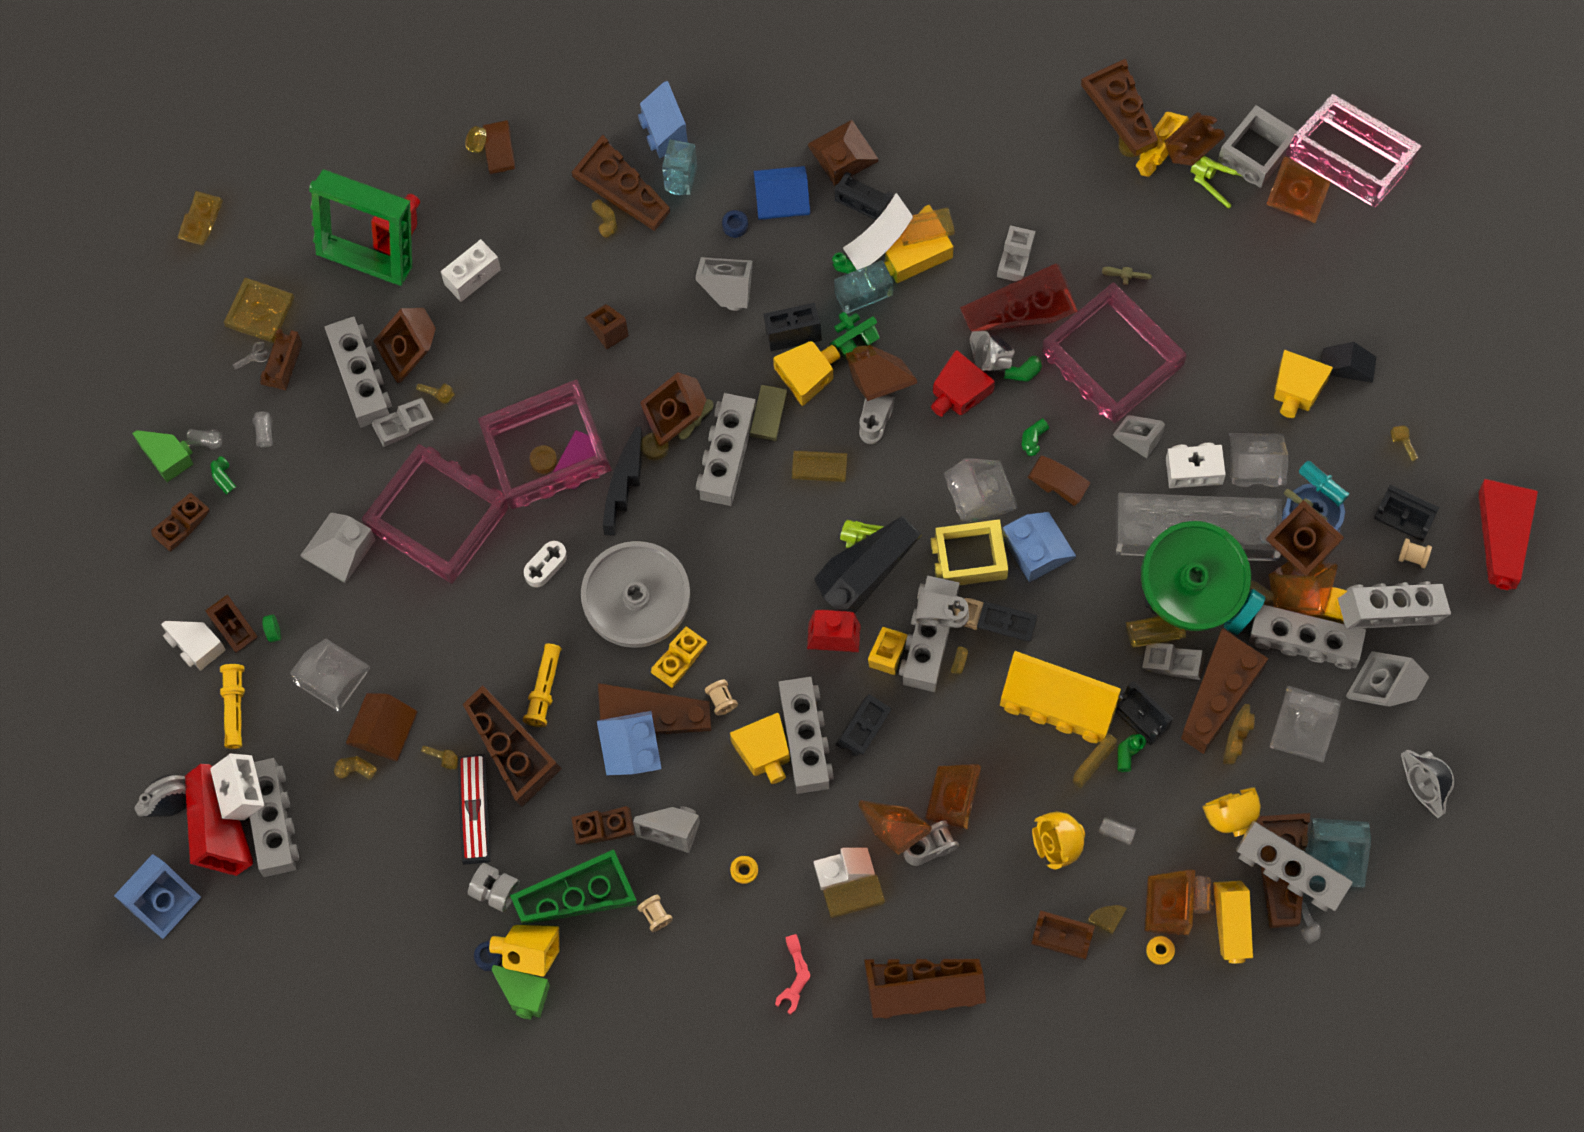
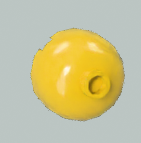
(1233, 812)
(1058, 838)

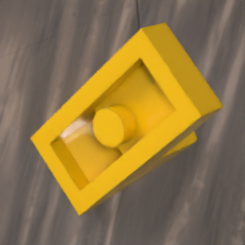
(887, 650)

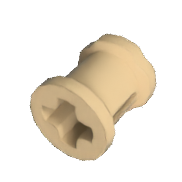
(1415, 553)
(721, 697)
(655, 913)

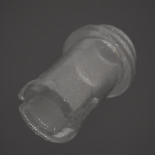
(263, 429)
(211, 439)
(1117, 830)
(1202, 895)

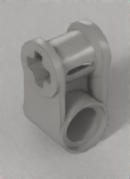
(875, 415)
(939, 609)
(935, 845)

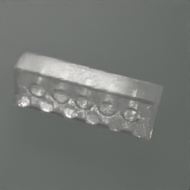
(1146, 516)

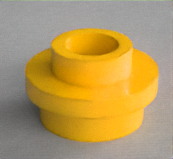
(740, 862)
(1156, 958)

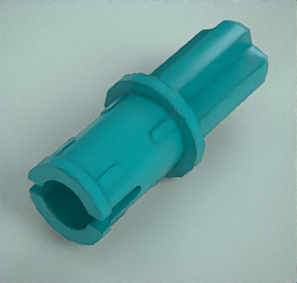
(1323, 483)

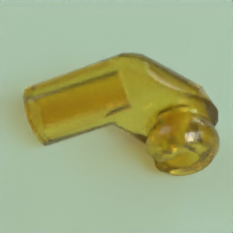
(607, 214)
(352, 764)

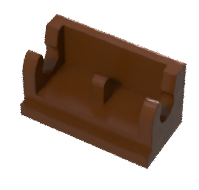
(1193, 139)
(281, 360)
(1062, 935)

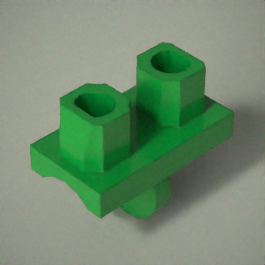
(866, 331)

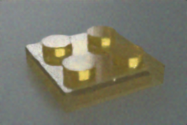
(258, 310)

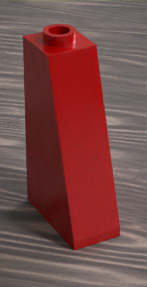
(1506, 528)
(213, 840)

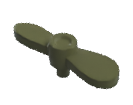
(1126, 274)
(688, 430)
(1291, 495)

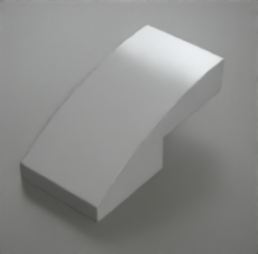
(1016, 253)
(403, 423)
(1173, 662)

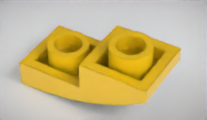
(679, 657)

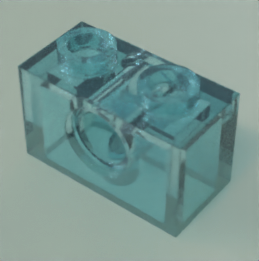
(679, 167)
(863, 287)

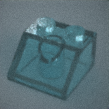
(1342, 847)

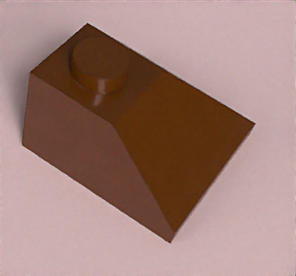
(843, 152)
(405, 341)
(878, 372)
(673, 406)

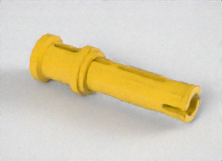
(232, 694)
(541, 697)

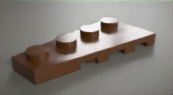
(669, 712)

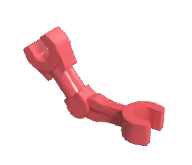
(802, 977)

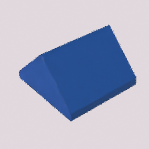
(782, 192)

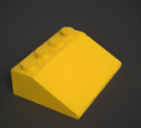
(1059, 697)

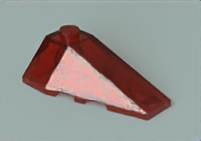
(1029, 301)

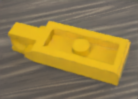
(1167, 126)

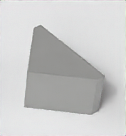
(1140, 434)

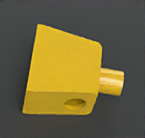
(806, 369)
(1299, 382)
(763, 747)
(528, 948)

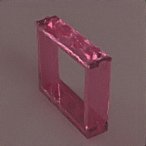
(1365, 130)
(1143, 325)
(533, 409)
(444, 569)

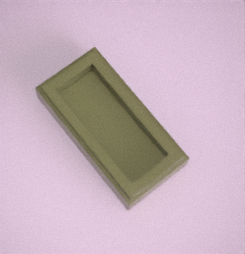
(768, 413)

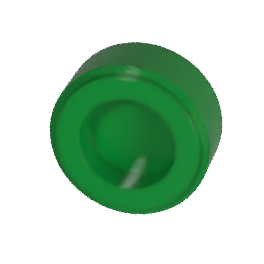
(271, 628)

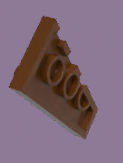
(1119, 102)
(613, 179)
(1282, 904)

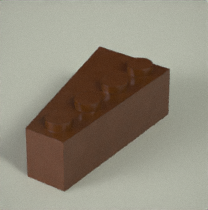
(1224, 685)
(516, 753)

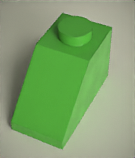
(165, 452)
(523, 991)

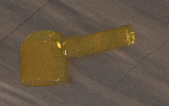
(444, 393)
(1401, 433)
(448, 757)

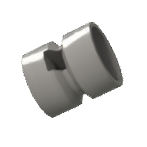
(502, 888)

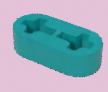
(1250, 608)

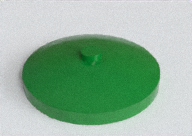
(1195, 575)

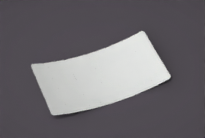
(879, 235)

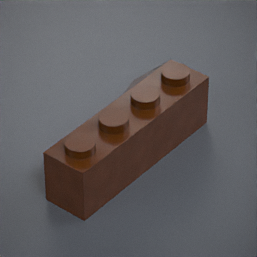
(923, 986)

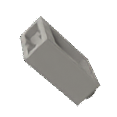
(1267, 127)

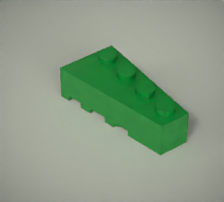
(577, 891)

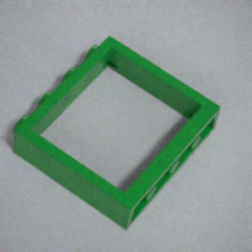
(371, 201)

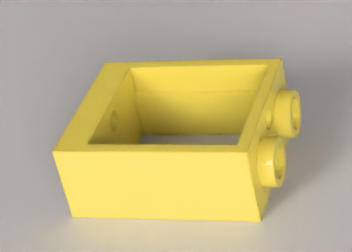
(998, 571)

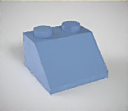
(662, 119)
(1037, 544)
(629, 744)
(157, 896)

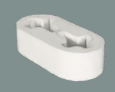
(541, 559)

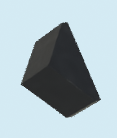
(1350, 361)

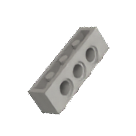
(341, 336)
(723, 488)
(1394, 605)
(1319, 629)
(926, 674)
(806, 777)
(283, 858)
(1335, 884)

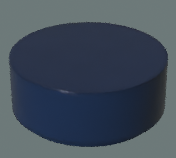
(735, 223)
(485, 959)

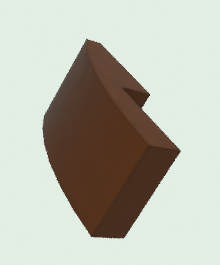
(498, 147)
(1057, 477)
(181, 522)
(603, 826)

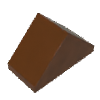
(608, 325)
(231, 623)

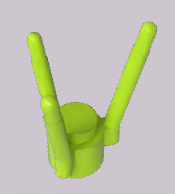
(1207, 168)
(856, 531)

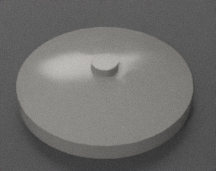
(635, 594)

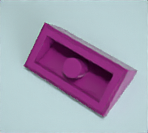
(577, 450)

